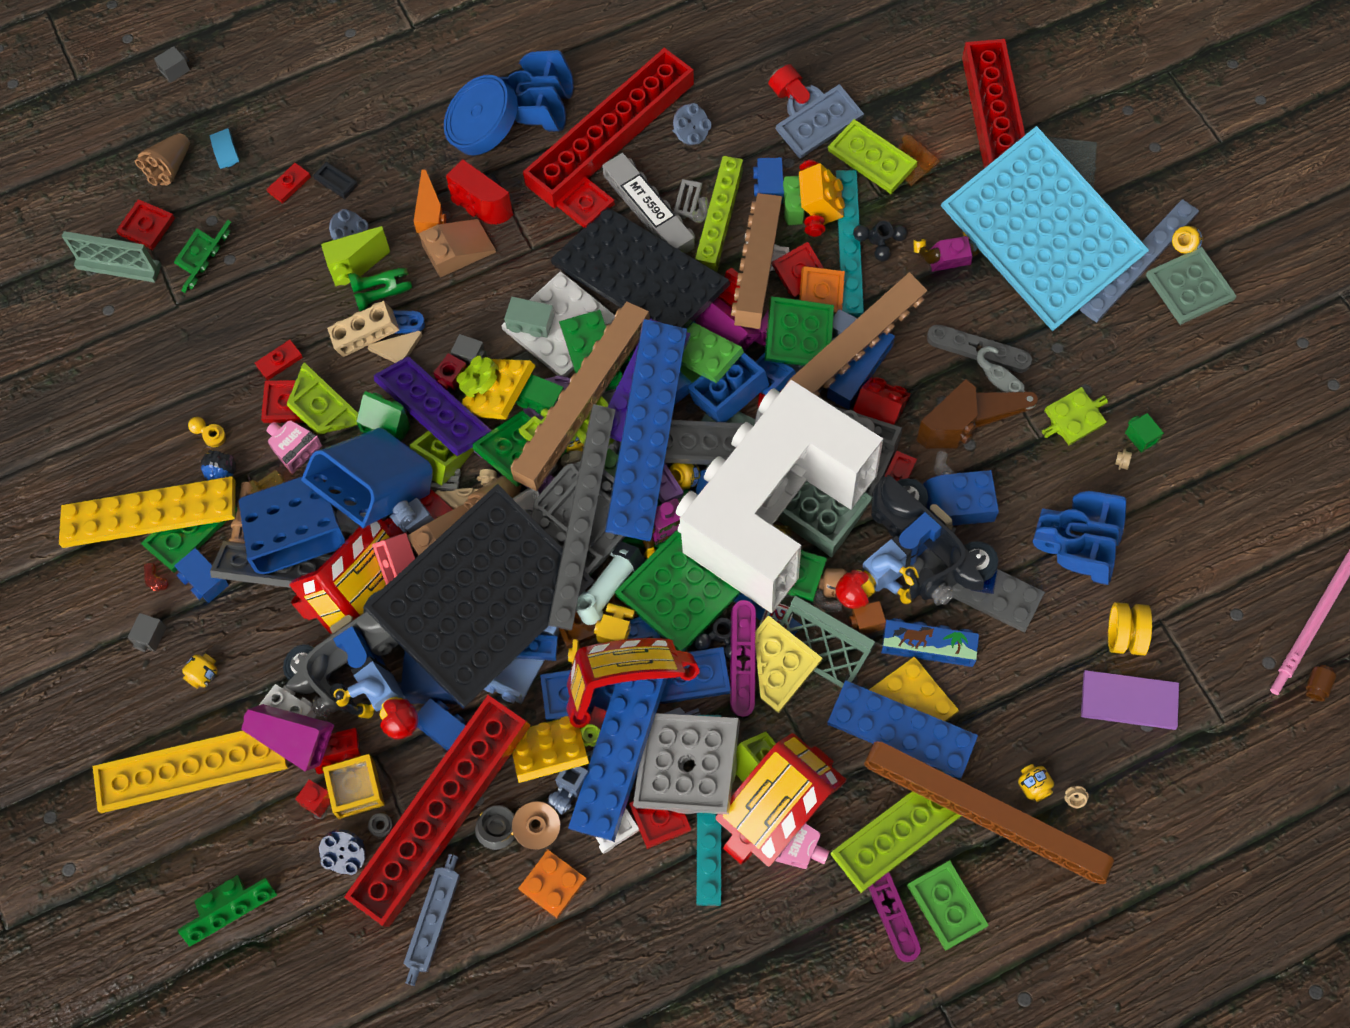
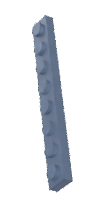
(1156, 242)

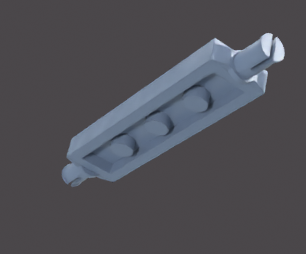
(431, 920)

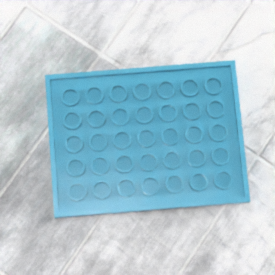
(1044, 228)

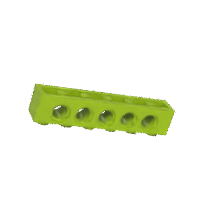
(720, 212)

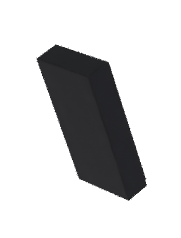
(335, 180)

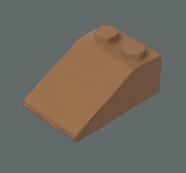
(456, 245)
(427, 534)

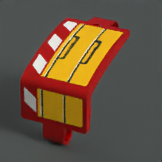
(345, 578)
(622, 662)
(778, 800)

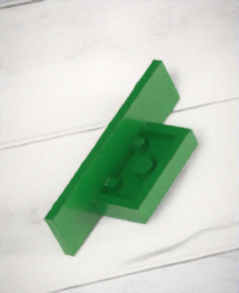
(197, 251)
(224, 906)

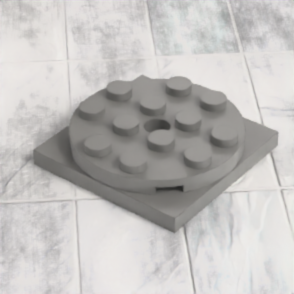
(681, 738)

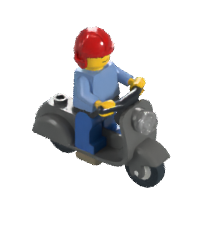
(360, 645)

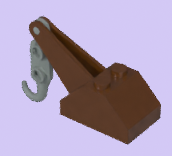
(966, 410)

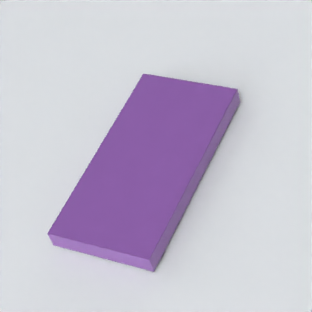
(1130, 700)

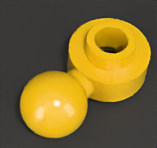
(197, 425)

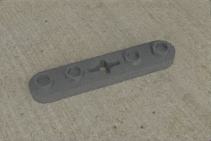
(958, 342)

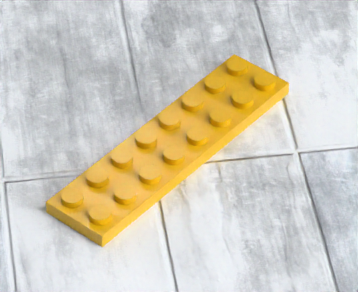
(147, 512)
(182, 770)

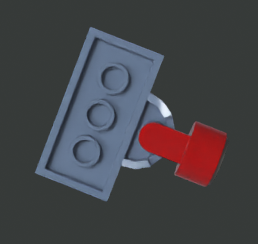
(812, 115)

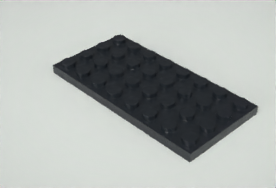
(640, 268)

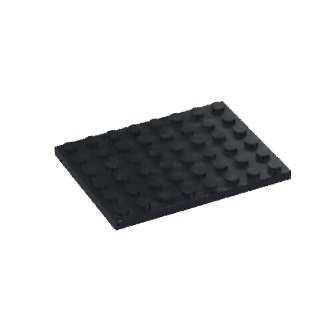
(474, 596)

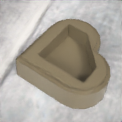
(572, 457)

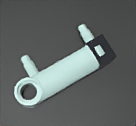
(590, 603)

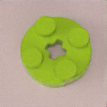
(478, 376)

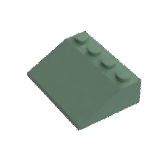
(822, 518)

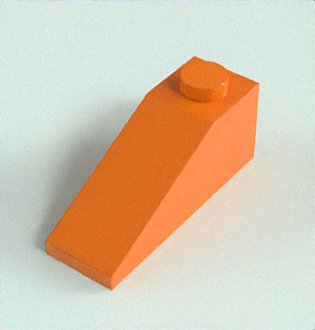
(428, 208)

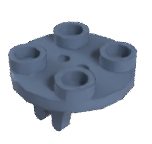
(697, 118)
(350, 221)

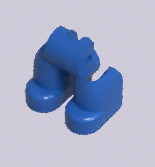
(541, 88)
(1093, 553)

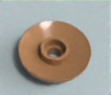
(539, 836)

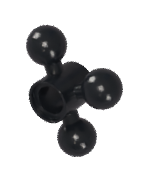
(882, 252)
(703, 641)

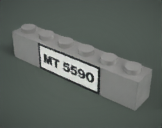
(647, 203)

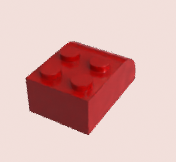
(479, 194)

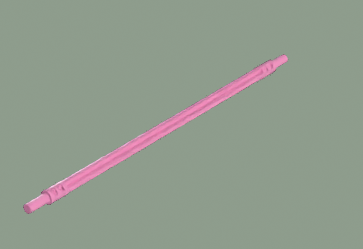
(1313, 624)

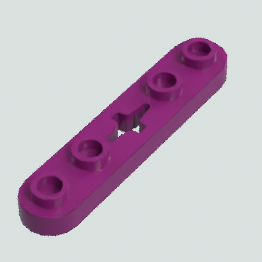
(742, 682)
(896, 925)

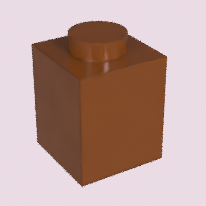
(868, 618)

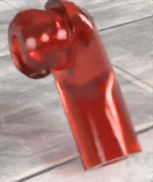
(152, 580)

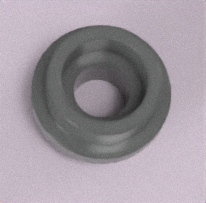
(375, 819)

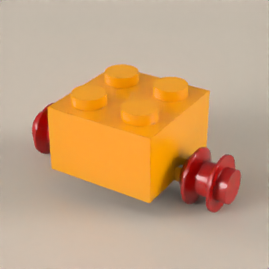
(820, 196)

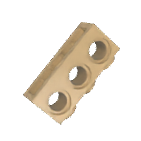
(359, 337)

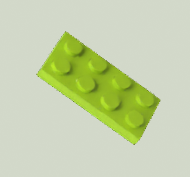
(872, 156)

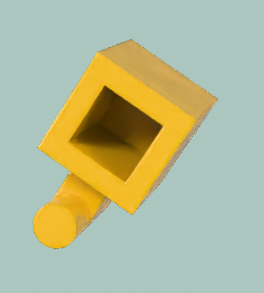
(614, 627)

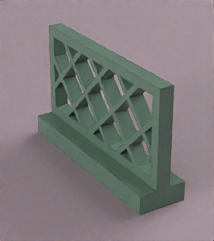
(112, 257)
(836, 629)

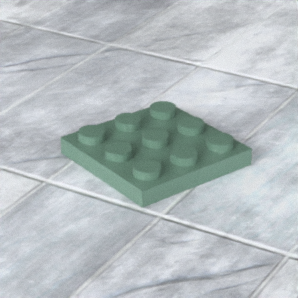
(1190, 285)

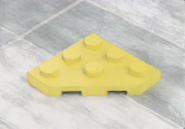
(781, 663)

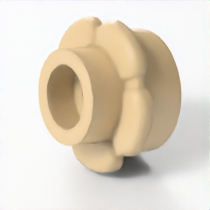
(1123, 459)
(487, 476)
(1076, 801)

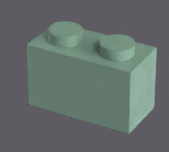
(529, 317)

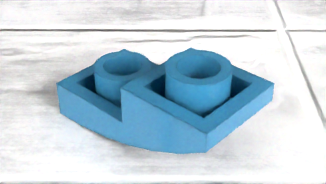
(224, 148)

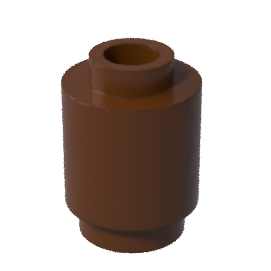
(1320, 682)

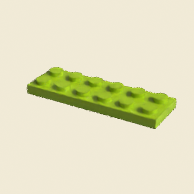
(891, 839)

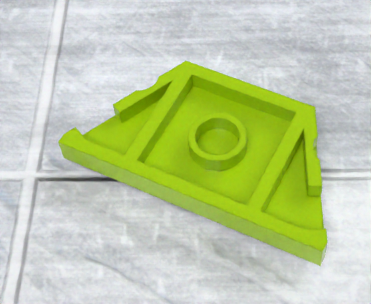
(319, 404)

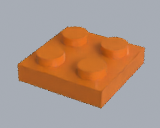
(822, 286)
(552, 884)

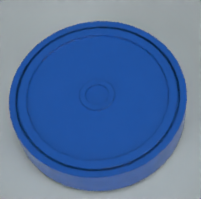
(480, 115)

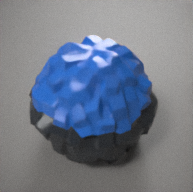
(217, 465)

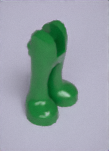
(388, 277)

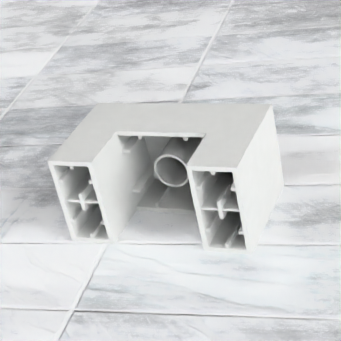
(733, 516)

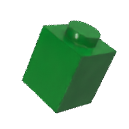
(1143, 432)

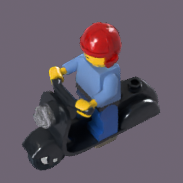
(914, 529)

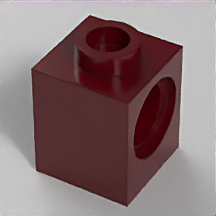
(449, 365)

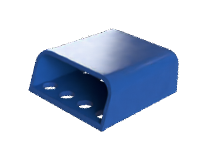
(370, 471)
(288, 526)

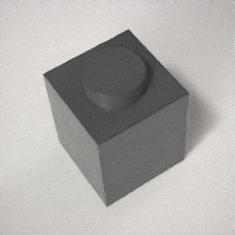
(172, 64)
(467, 348)
(146, 633)

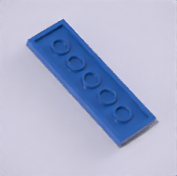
(903, 728)

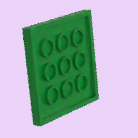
(676, 594)

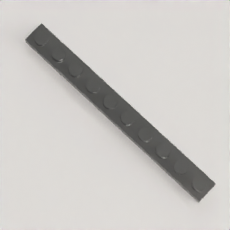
(581, 517)

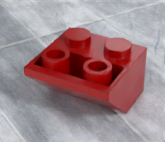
(881, 401)

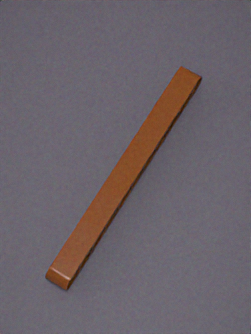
(990, 812)

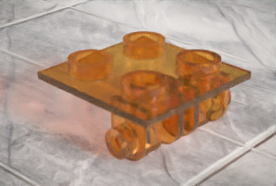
(924, 158)

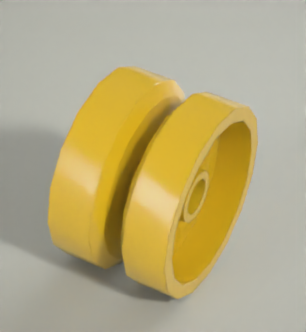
(1129, 628)

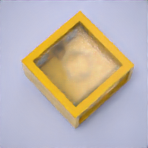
(353, 786)

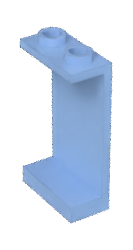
(518, 676)

